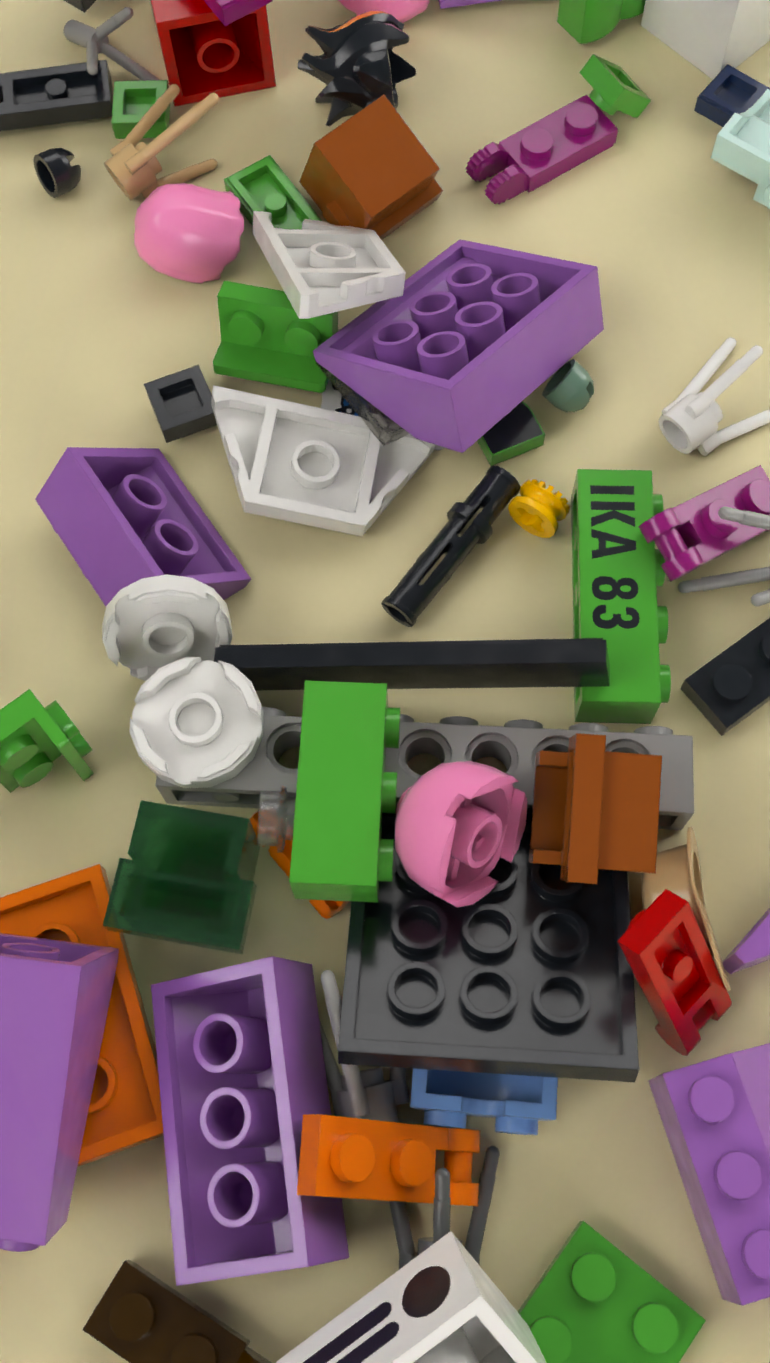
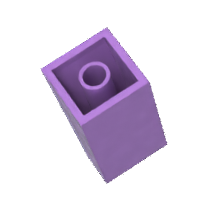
(49, 1053)

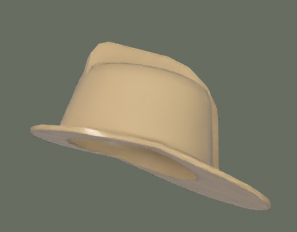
(680, 873)

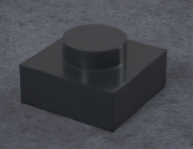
(181, 403)

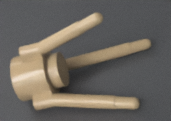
(135, 165)

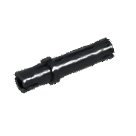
(493, 495)

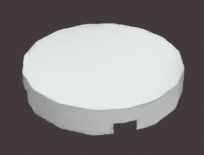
(164, 622)
(197, 722)

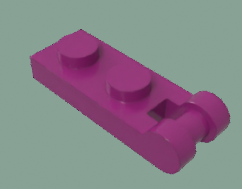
(694, 531)

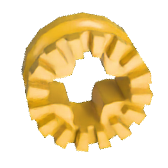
(538, 508)

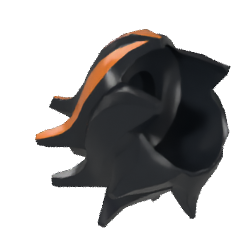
(358, 62)

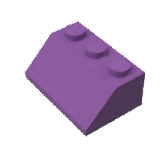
(134, 520)
(721, 1144)

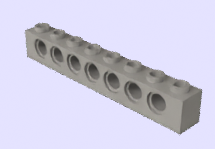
(456, 741)

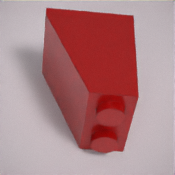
(212, 57)

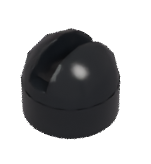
(56, 172)

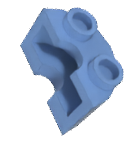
(512, 1100)

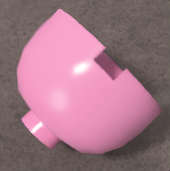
(457, 828)

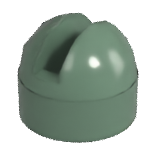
(569, 387)

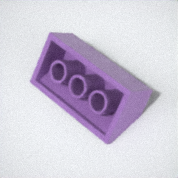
(234, 1080)

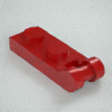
(675, 970)

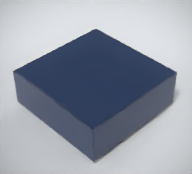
(728, 93)

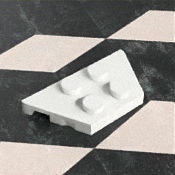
(328, 265)
(311, 461)

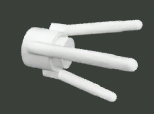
(695, 415)

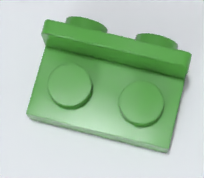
(267, 339)
(35, 738)

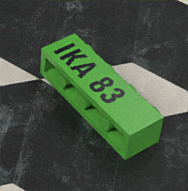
(617, 594)

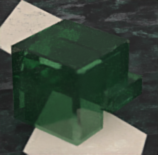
(186, 878)

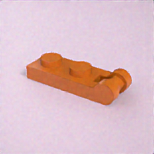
(384, 1160)

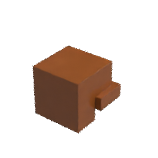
(371, 172)
(595, 810)

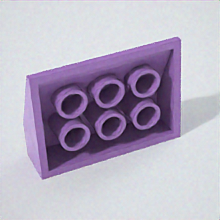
(467, 339)

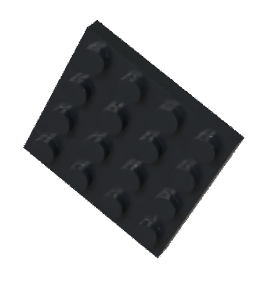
(497, 985)

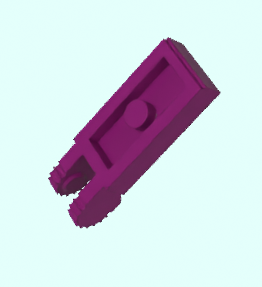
(543, 150)

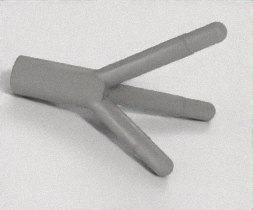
(97, 41)

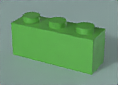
(343, 792)

